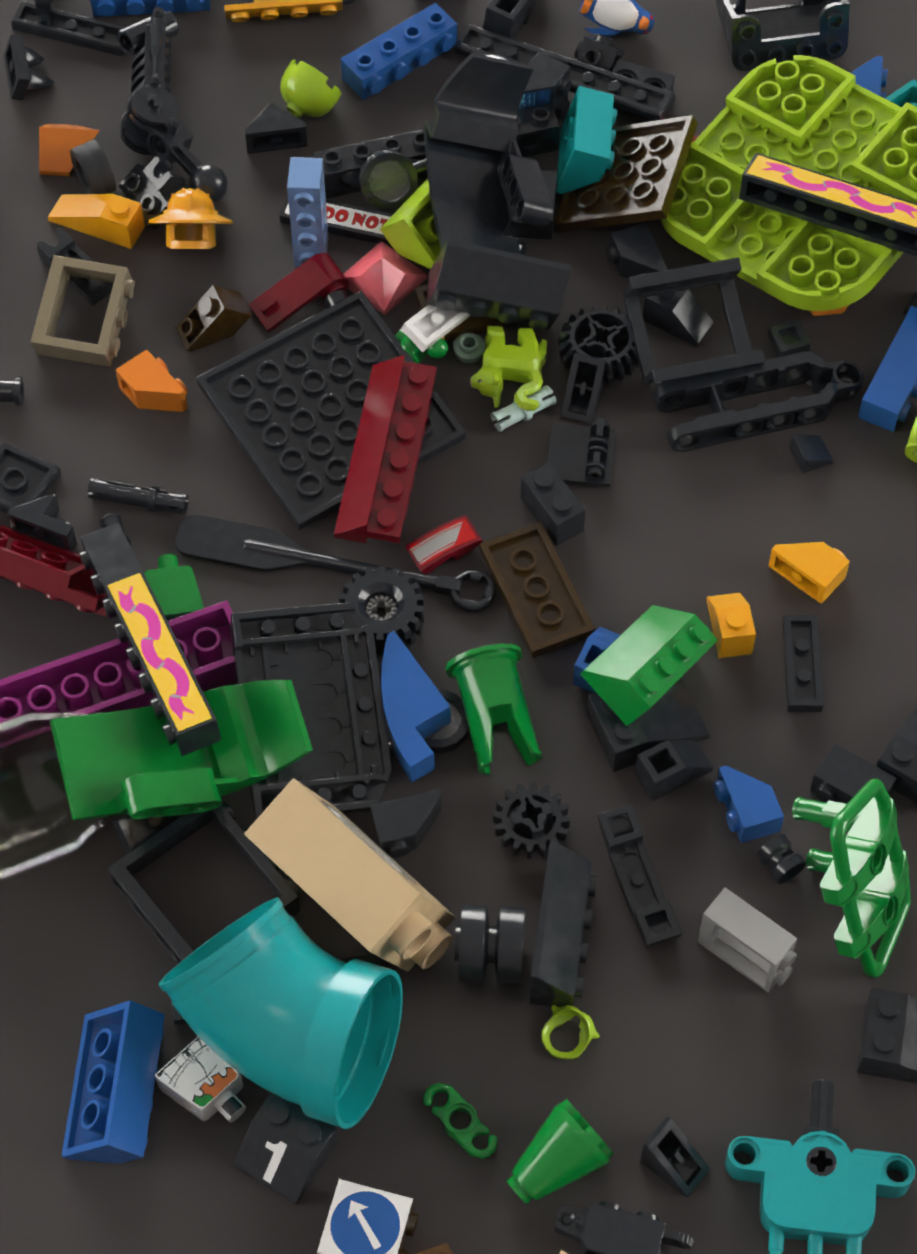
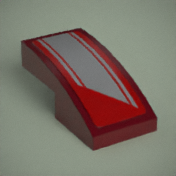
(443, 542)

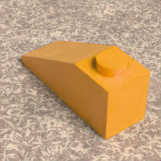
(101, 216)

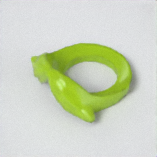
(559, 1017)

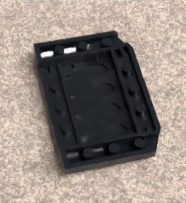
(339, 694)

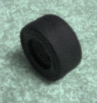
(93, 168)

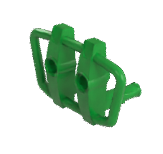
(863, 873)

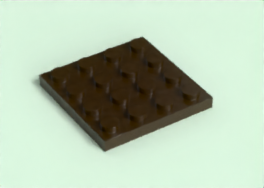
(640, 180)

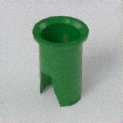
(494, 696)

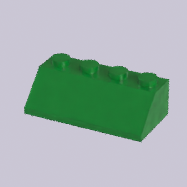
(648, 660)

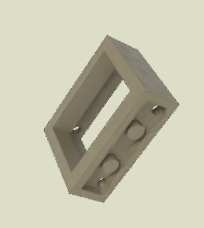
(52, 302)

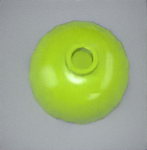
(307, 91)

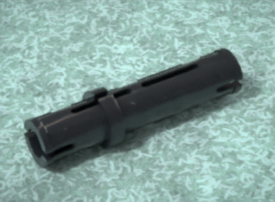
(149, 498)

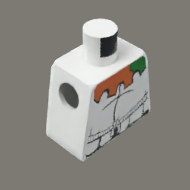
(202, 1083)

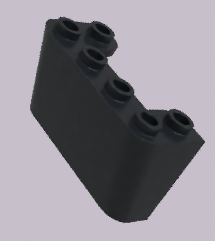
(786, 30)

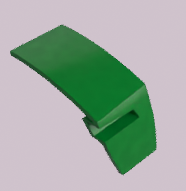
(126, 766)

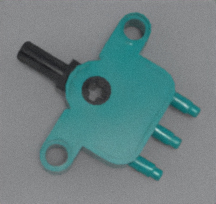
(813, 1204)

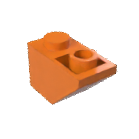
(150, 385)

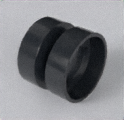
(483, 944)

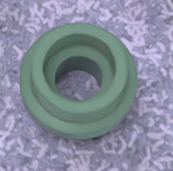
(469, 354)

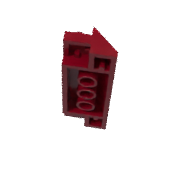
(386, 451)
(48, 570)

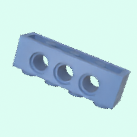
(307, 208)

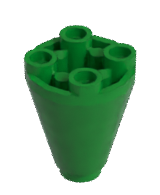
(558, 1154)

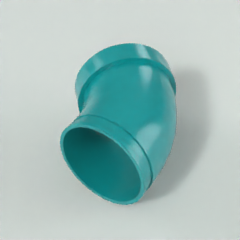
(291, 1013)

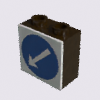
(367, 1221)

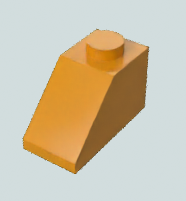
(810, 567)
(731, 624)

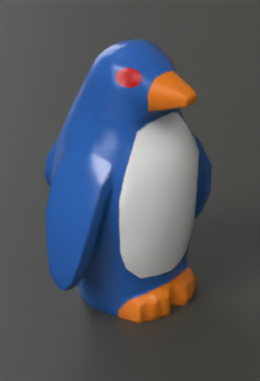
(617, 17)

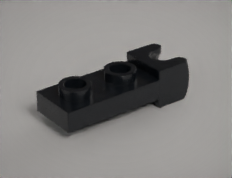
(89, 289)

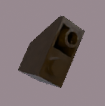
(213, 318)

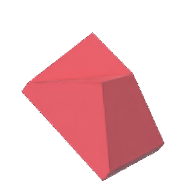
(384, 277)

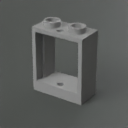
(747, 940)

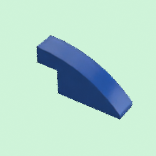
(411, 708)

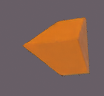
(55, 147)

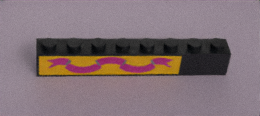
(831, 203)
(150, 640)

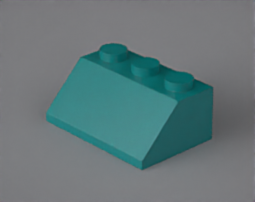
(586, 140)

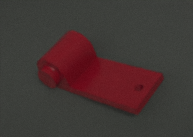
(311, 279)

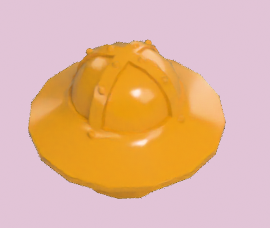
(190, 220)

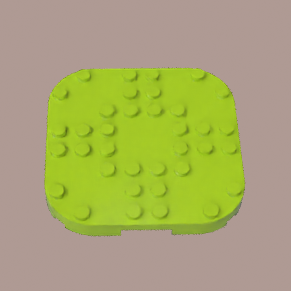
(816, 120)

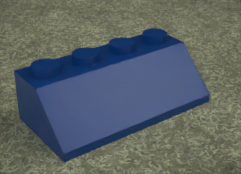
(114, 1084)

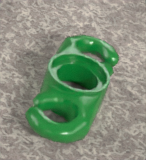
(463, 1137)

